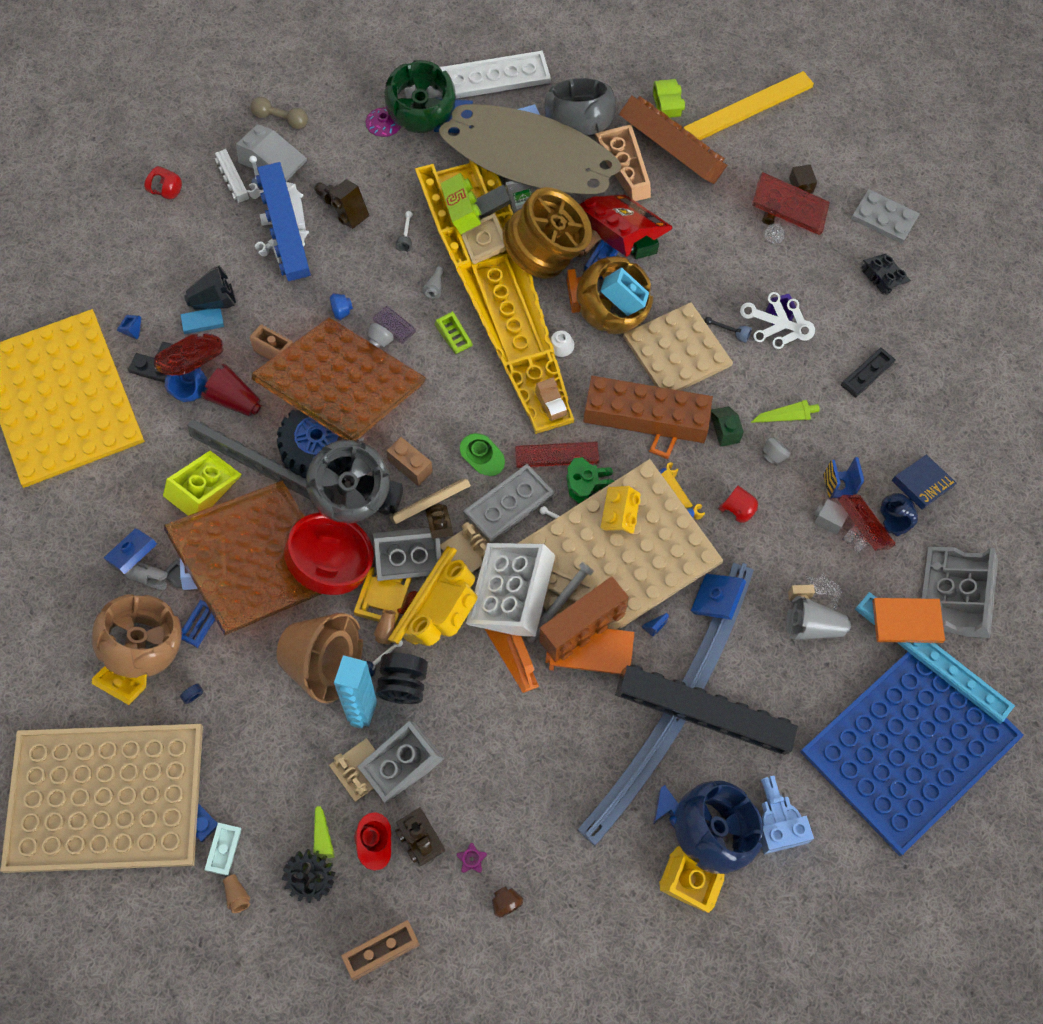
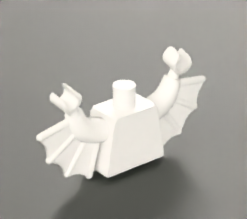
(295, 197)

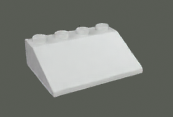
(512, 588)

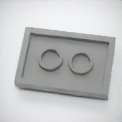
(885, 216)

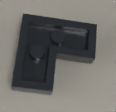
(144, 365)

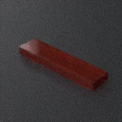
(555, 454)

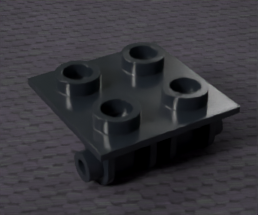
(885, 272)

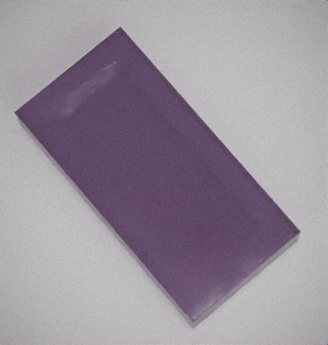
(395, 324)

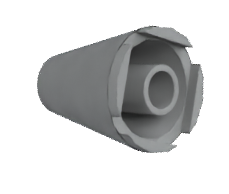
(815, 621)

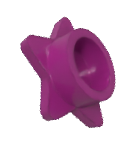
(471, 852)

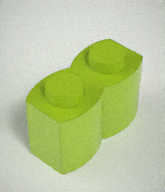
(668, 97)

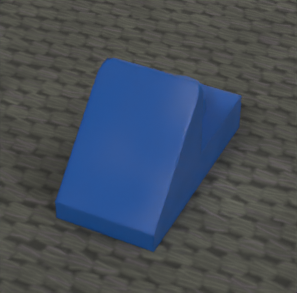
(665, 805)

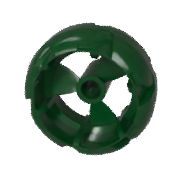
(425, 111)

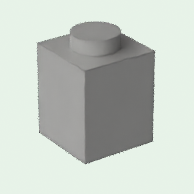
(831, 516)

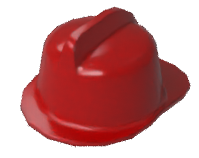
(373, 841)

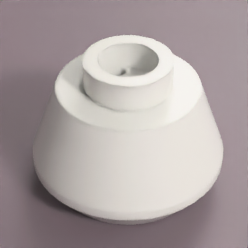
(562, 343)

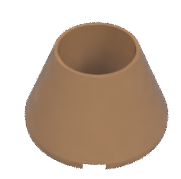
(314, 649)

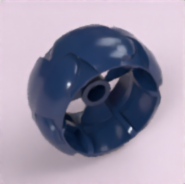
(704, 839)

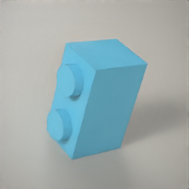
(624, 292)

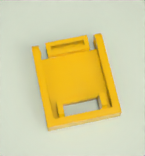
(381, 595)

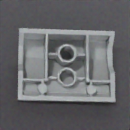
(964, 587)

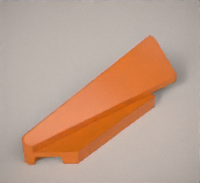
(516, 658)

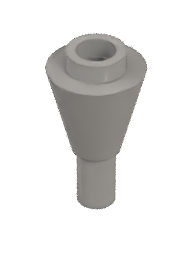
(432, 288)

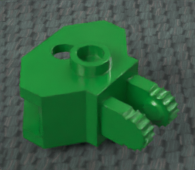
(584, 479)

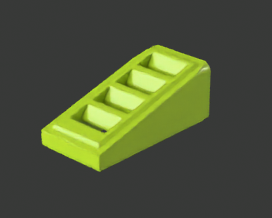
(451, 317)
(322, 838)

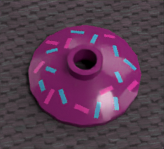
(379, 126)

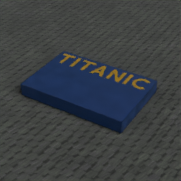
(924, 482)

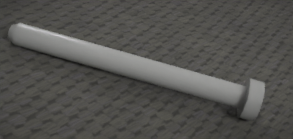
(563, 597)

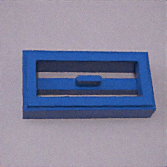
(190, 621)

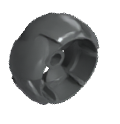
(581, 104)
(365, 461)

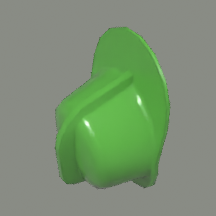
(482, 454)

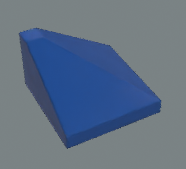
(130, 326)
(656, 624)

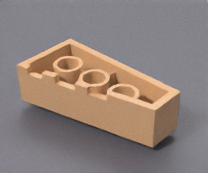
(624, 147)

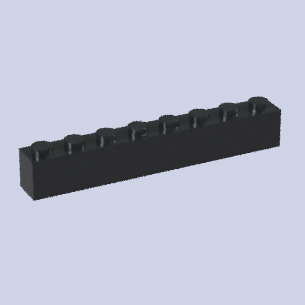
(706, 710)

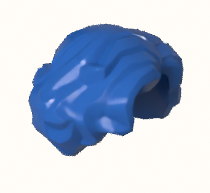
(186, 386)

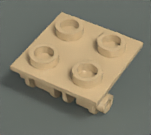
(469, 546)
(349, 774)

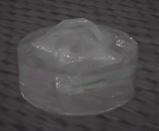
(774, 234)

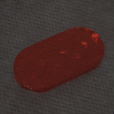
(188, 354)

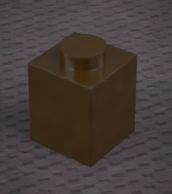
(803, 178)

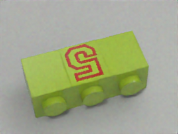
(461, 203)

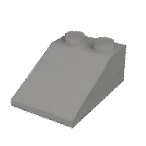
(269, 149)
(400, 761)

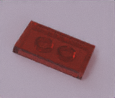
(867, 522)

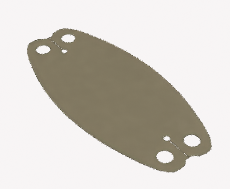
(530, 148)

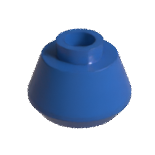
(340, 306)

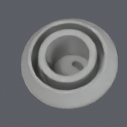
(379, 335)
(775, 451)

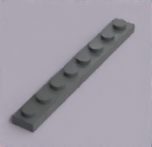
(251, 458)

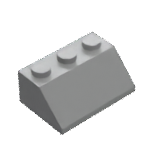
(405, 553)

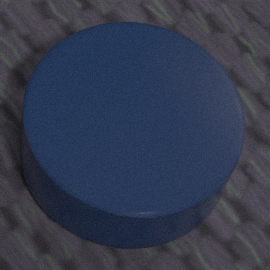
(191, 693)

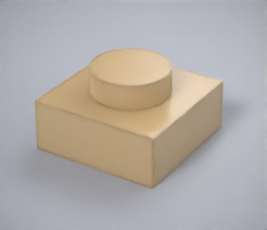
(801, 590)

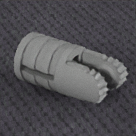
(148, 575)

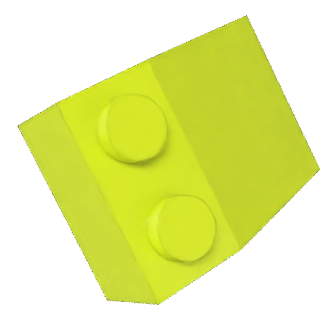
(200, 483)

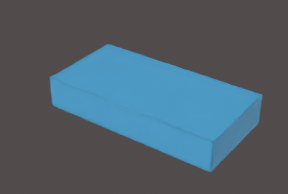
(202, 320)

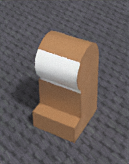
(550, 399)

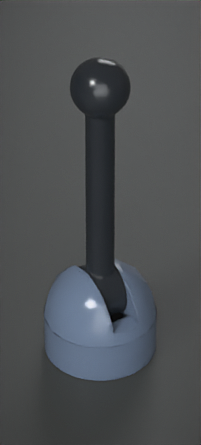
(742, 333)

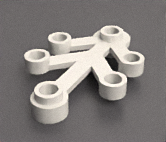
(781, 322)

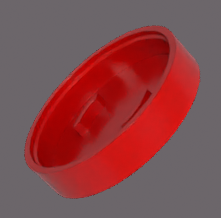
(328, 554)

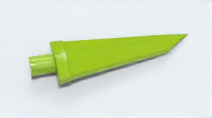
(792, 412)

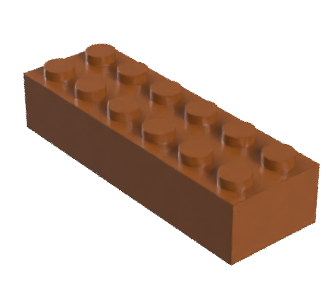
(674, 138)
(648, 409)

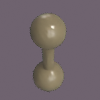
(262, 108)

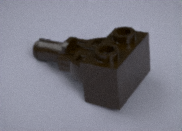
(346, 200)
(419, 836)

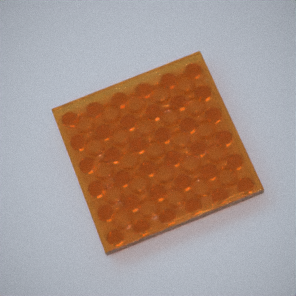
(339, 379)
(239, 556)

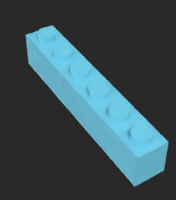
(356, 691)

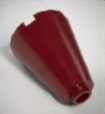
(231, 392)

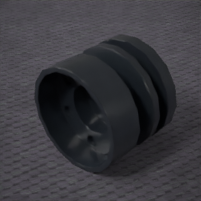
(401, 678)

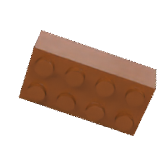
(583, 619)

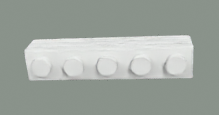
(231, 176)

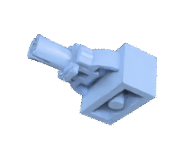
(781, 821)

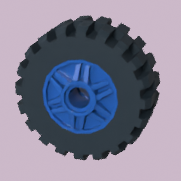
(302, 439)

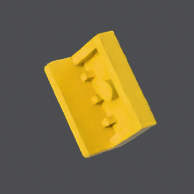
(621, 509)
(120, 687)

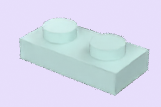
(223, 849)

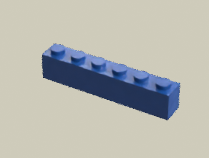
(284, 222)

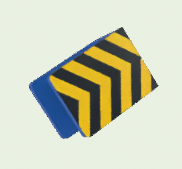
(852, 478)

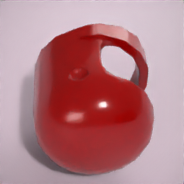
(171, 183)
(741, 504)

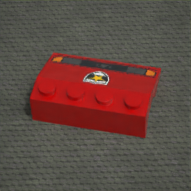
(622, 221)

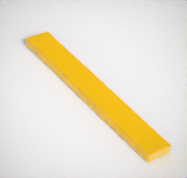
(750, 106)

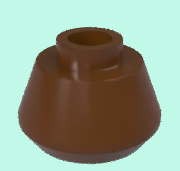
(506, 901)

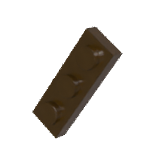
(439, 521)

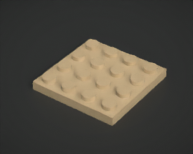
(678, 349)

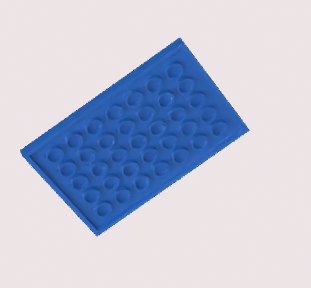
(908, 751)

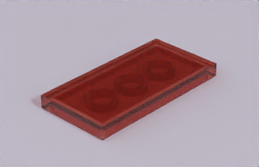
(791, 203)

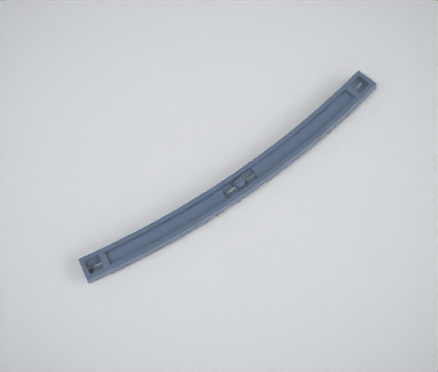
(667, 728)

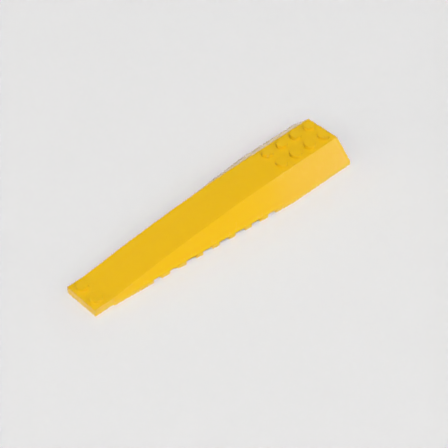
(501, 297)

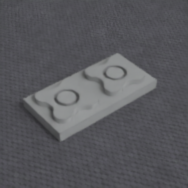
(508, 503)

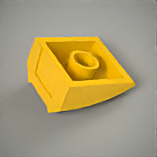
(689, 882)

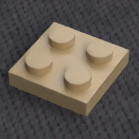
(484, 239)

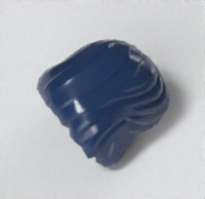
(898, 513)

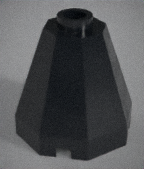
(211, 291)

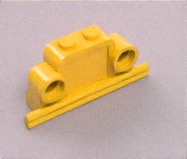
(439, 604)

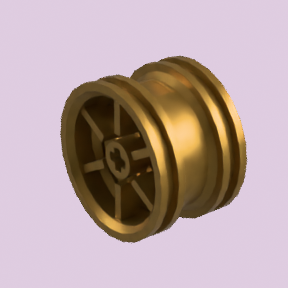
(547, 233)

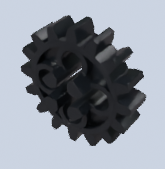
(318, 885)

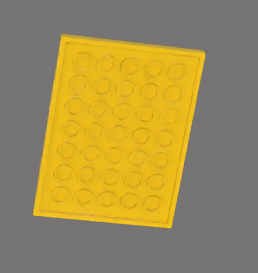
(62, 399)

